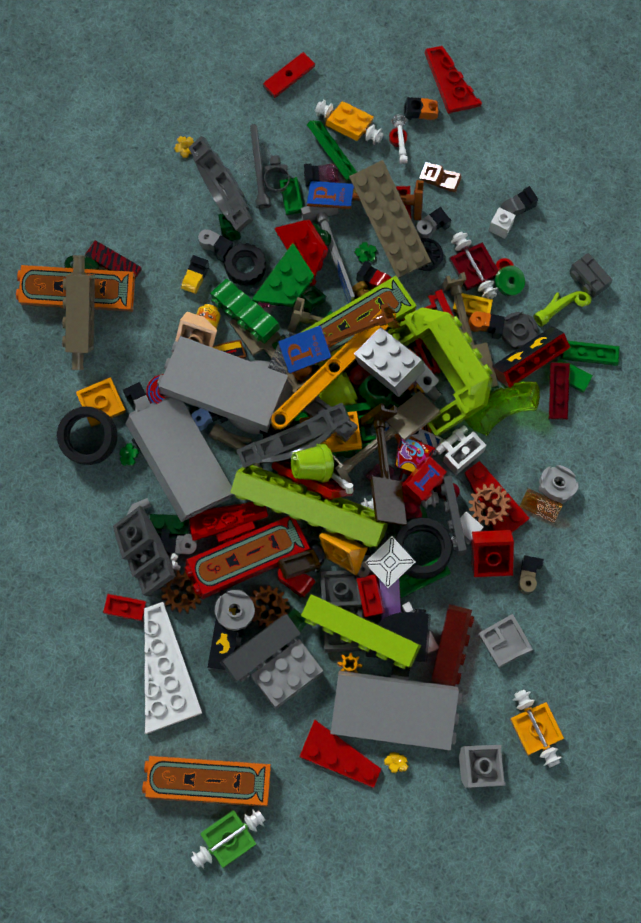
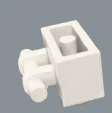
(462, 454)

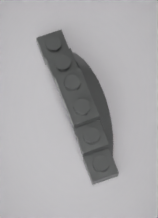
(221, 184)
(297, 438)

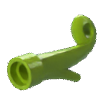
(543, 316)

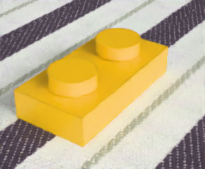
(475, 303)

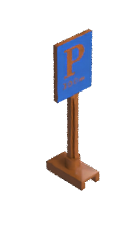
(341, 196)
(313, 347)

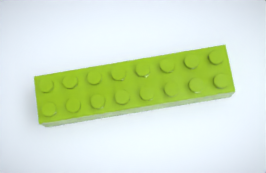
(296, 500)

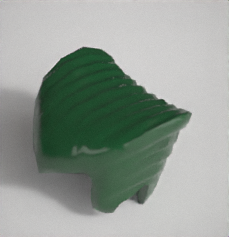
(374, 392)

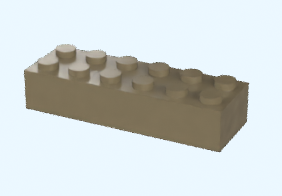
(390, 219)

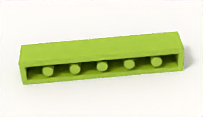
(360, 630)

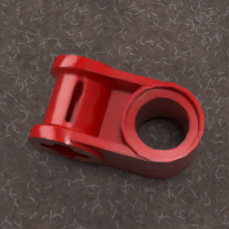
(299, 584)

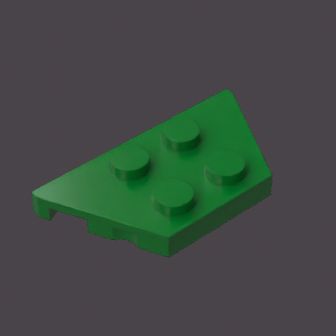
(286, 280)

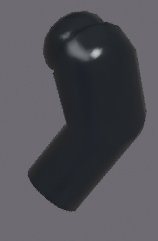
(320, 554)

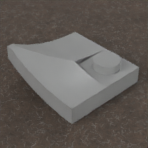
(505, 641)

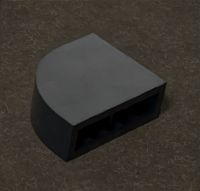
(411, 626)

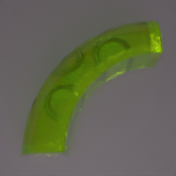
(503, 403)

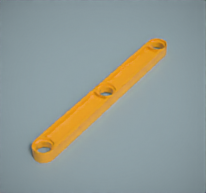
(323, 377)

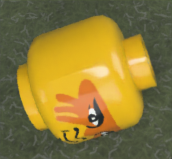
(210, 313)

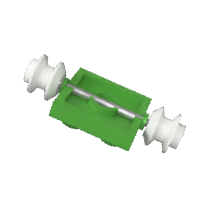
(228, 839)

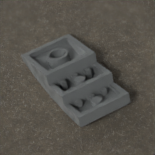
(144, 551)
(341, 590)

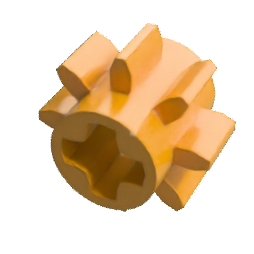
(350, 659)

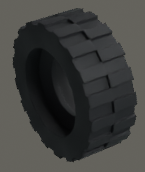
(241, 251)

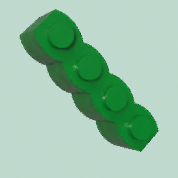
(245, 311)

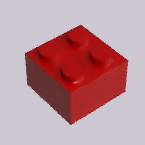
(492, 553)

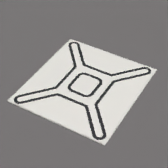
(390, 562)

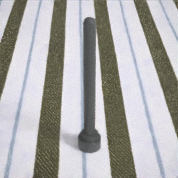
(262, 200)

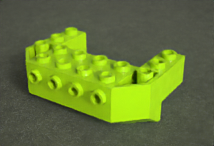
(455, 358)

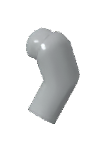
(143, 503)

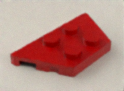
(307, 242)

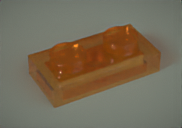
(540, 505)

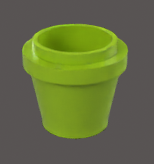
(339, 392)
(313, 463)

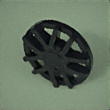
(430, 253)

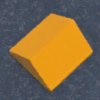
(343, 551)

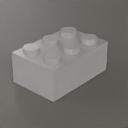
(389, 361)
(287, 674)

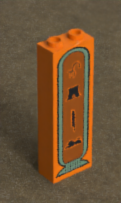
(45, 287)
(207, 781)

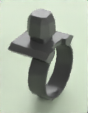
(276, 166)

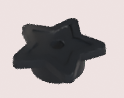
(314, 537)

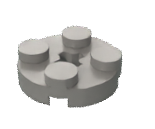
(554, 492)
(227, 601)

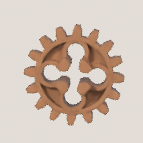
(487, 493)

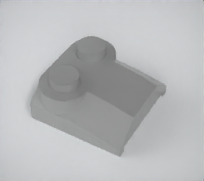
(481, 766)

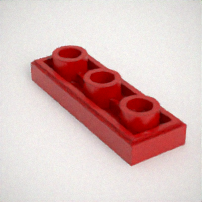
(296, 69)

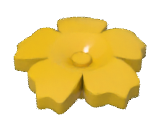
(183, 146)
(396, 762)

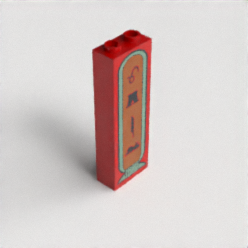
(245, 557)

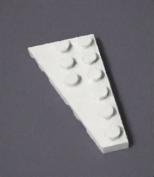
(167, 682)

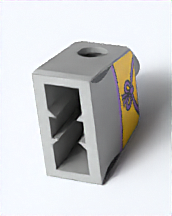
(430, 381)

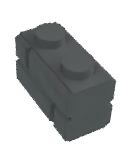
(590, 275)

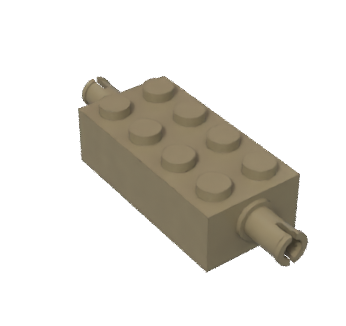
(79, 312)

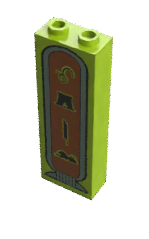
(365, 309)

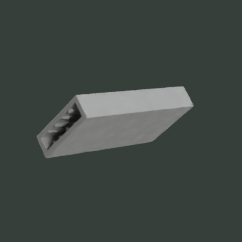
(222, 383)
(179, 457)
(395, 710)

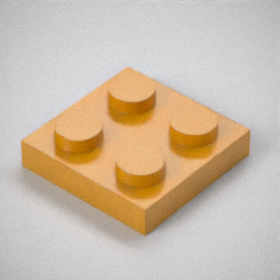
(102, 397)

